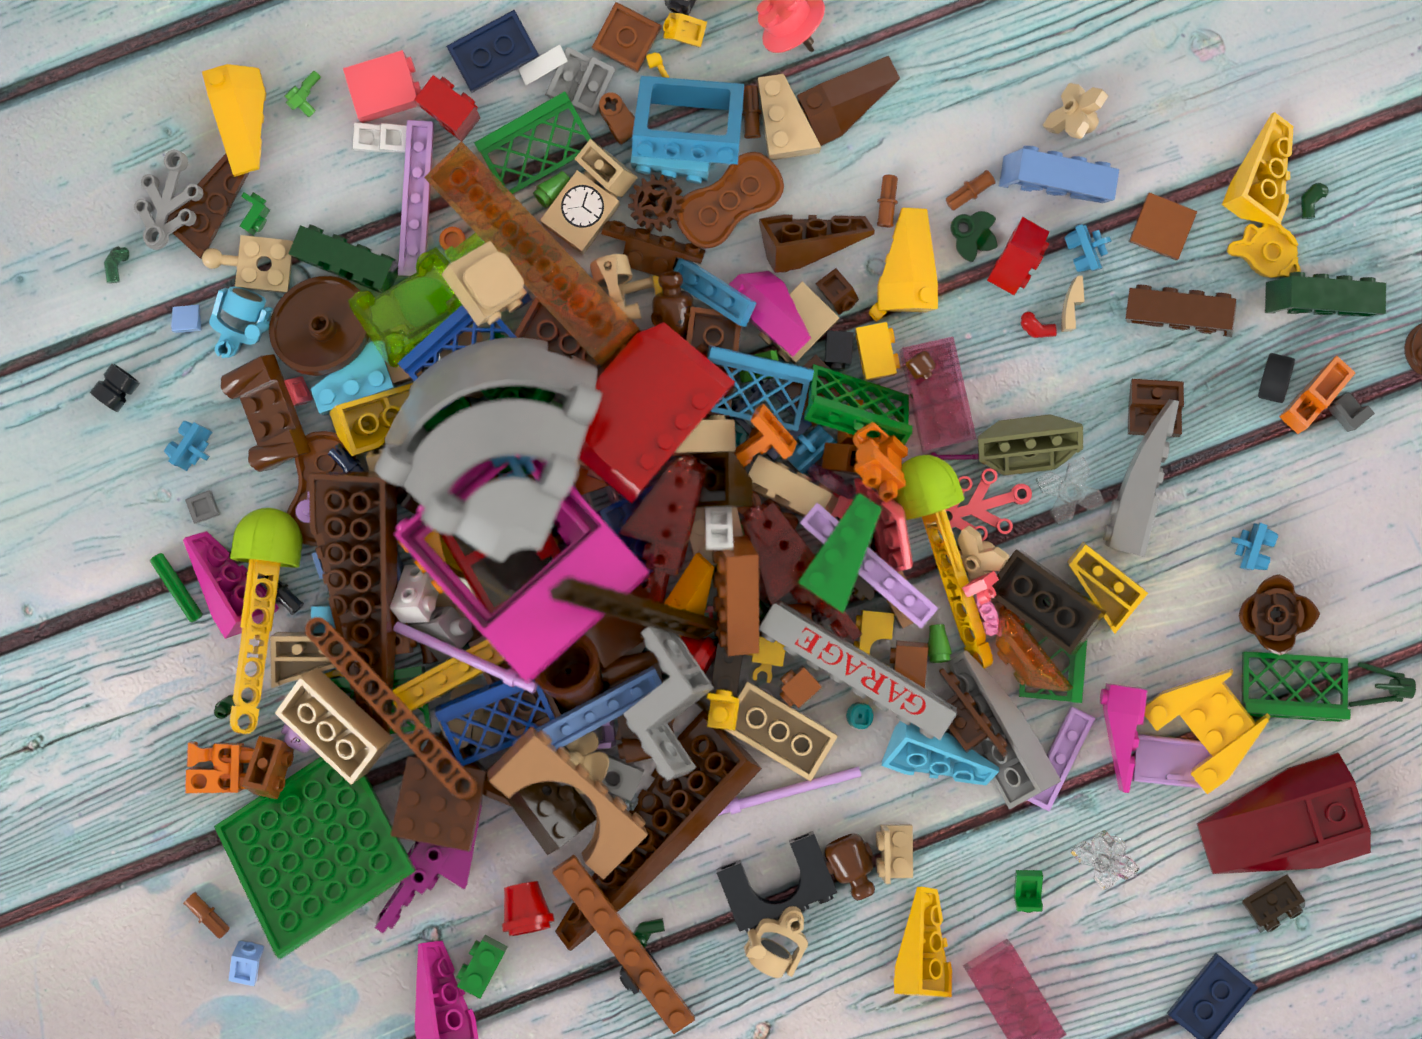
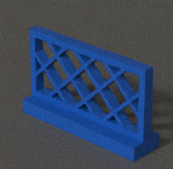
(442, 338)
(481, 699)

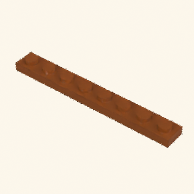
(623, 944)

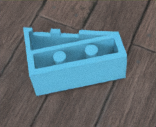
(692, 170)
(357, 380)

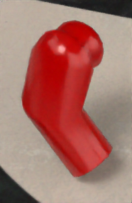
(1035, 328)

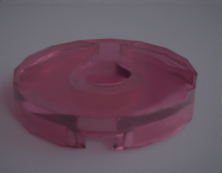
(831, 481)

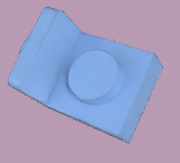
(245, 963)

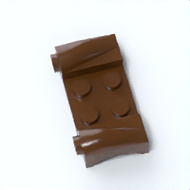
(268, 412)
(616, 673)

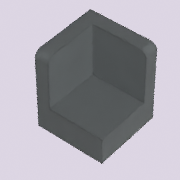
(1350, 412)

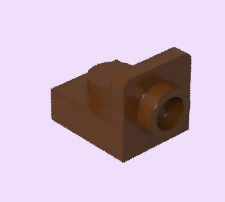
(837, 291)

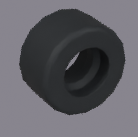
(1276, 377)

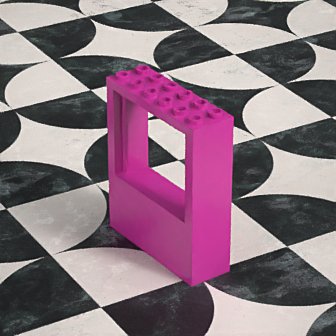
(531, 626)

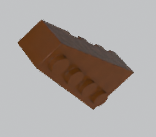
(1181, 309)

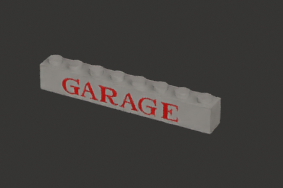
(858, 669)

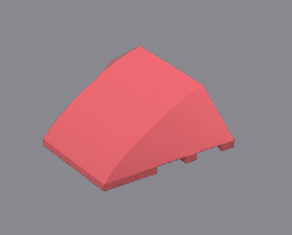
(890, 530)

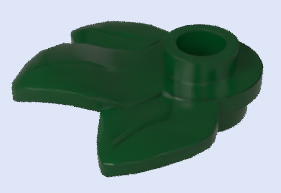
(976, 237)

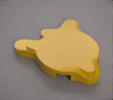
(1267, 250)

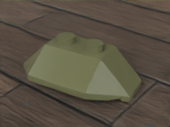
(1029, 444)

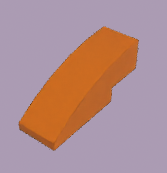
(1317, 395)

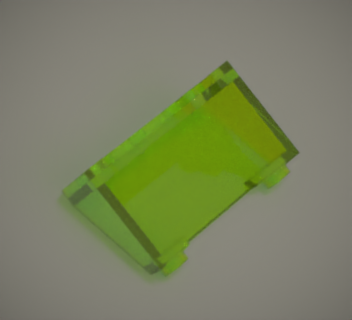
(408, 310)

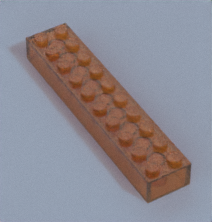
(540, 260)

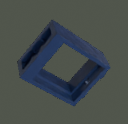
(768, 386)

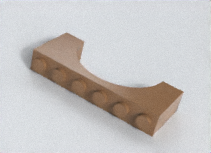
(537, 760)

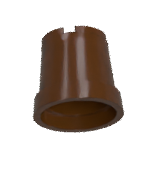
(583, 681)

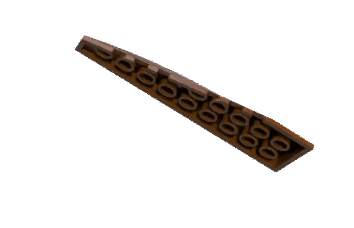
(358, 552)
(674, 817)

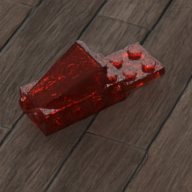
(667, 521)
(783, 562)

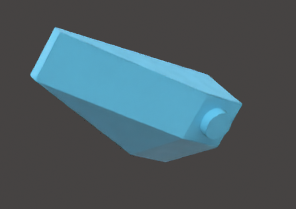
(913, 752)

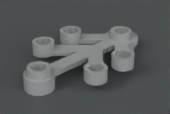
(166, 203)

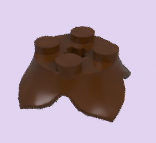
(1296, 614)

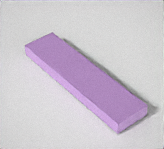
(1064, 752)

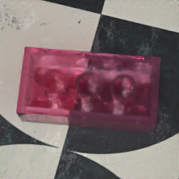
(941, 400)
(1013, 994)

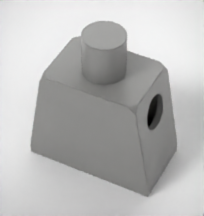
(448, 627)

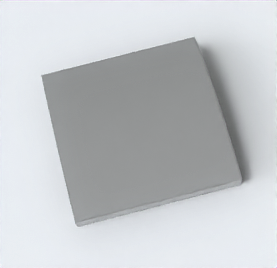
(582, 79)

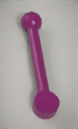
(956, 457)

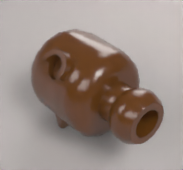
(672, 304)
(850, 862)

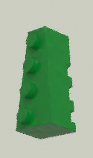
(840, 557)

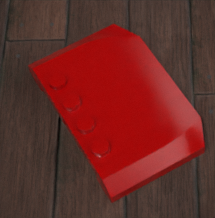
(648, 408)

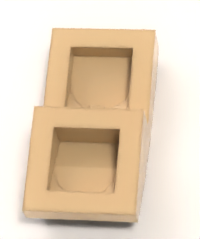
(1073, 297)

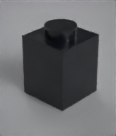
(838, 349)

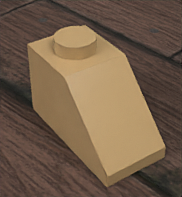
(606, 168)

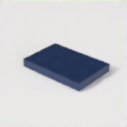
(492, 51)
(1212, 999)

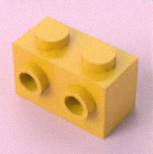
(876, 351)

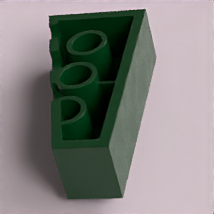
(343, 259)
(1326, 295)

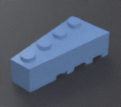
(1059, 175)

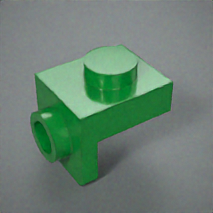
(256, 216)
(1028, 890)

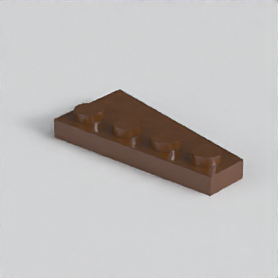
(219, 193)

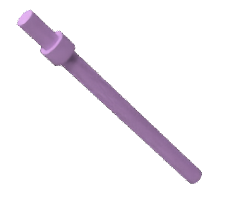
(508, 676)
(737, 804)

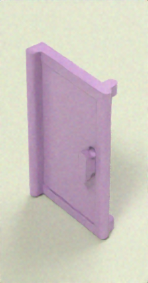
(1167, 755)

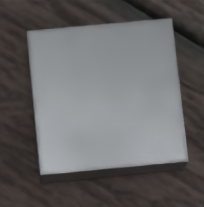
(202, 507)

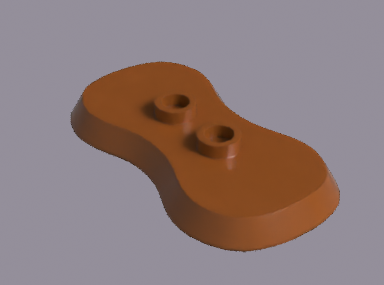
(741, 191)
(316, 461)

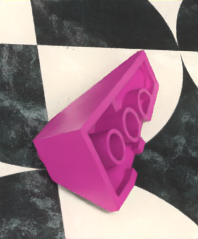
(774, 311)
(221, 583)
(1122, 713)
(439, 1002)

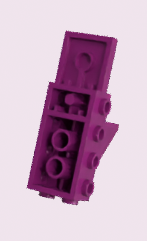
(428, 862)

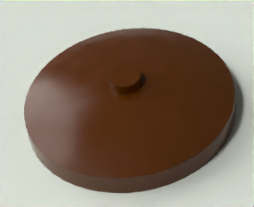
(316, 328)

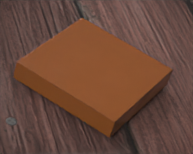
(626, 37)
(1163, 226)

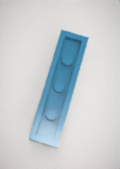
(715, 292)

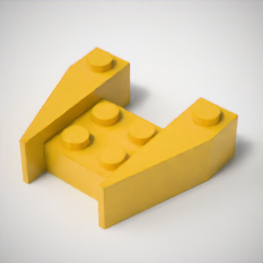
(1216, 721)

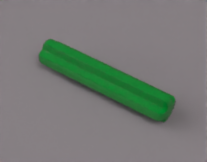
(176, 587)

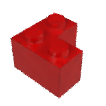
(453, 111)
(1021, 254)

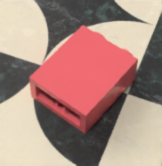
(382, 86)

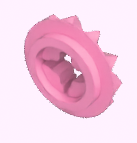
(988, 617)

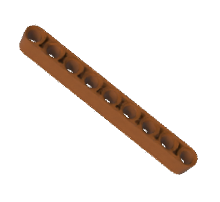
(379, 701)

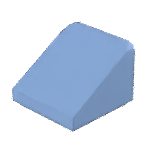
(186, 319)

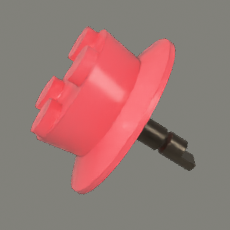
(789, 23)

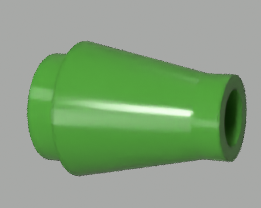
(550, 189)
(938, 644)

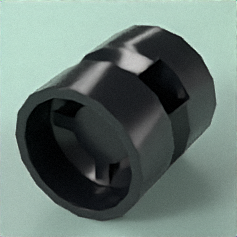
(114, 387)

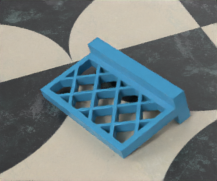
(766, 367)

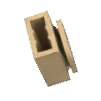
(485, 283)

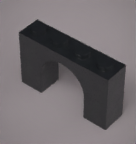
(813, 886)

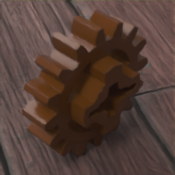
(645, 204)

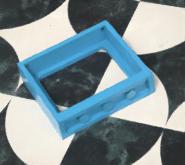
(682, 144)

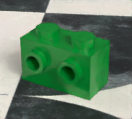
(485, 960)

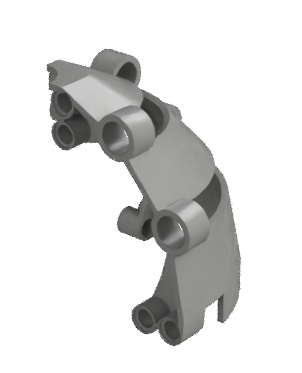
(509, 510)

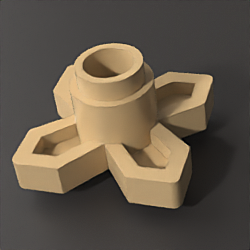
(1078, 111)
(977, 555)

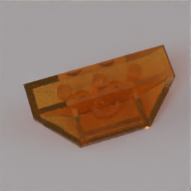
(1026, 655)

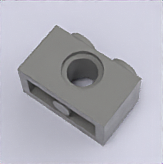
(629, 778)

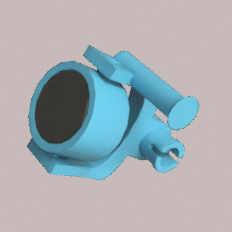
(245, 306)

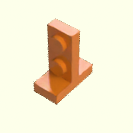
(770, 434)

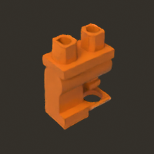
(880, 461)
(227, 770)

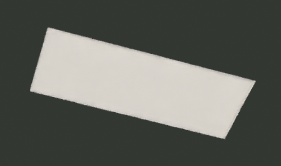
(542, 64)

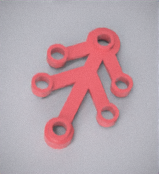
(977, 506)

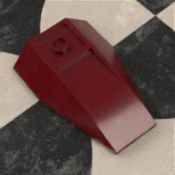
(1290, 822)

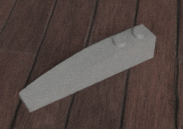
(1137, 500)
(1026, 767)

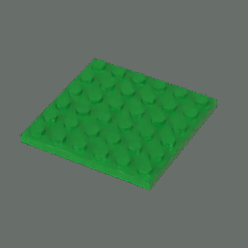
(312, 854)

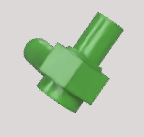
(297, 97)

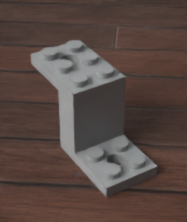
(652, 714)

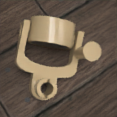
(613, 273)
(770, 956)

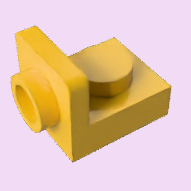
(684, 29)
(723, 710)

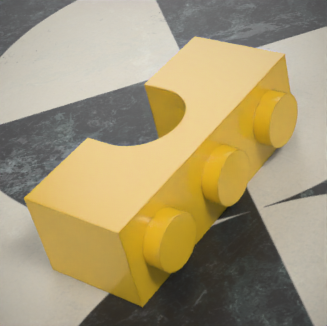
(873, 627)

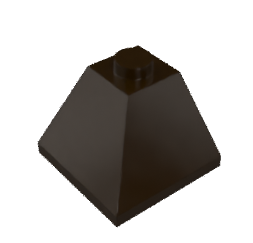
(725, 481)

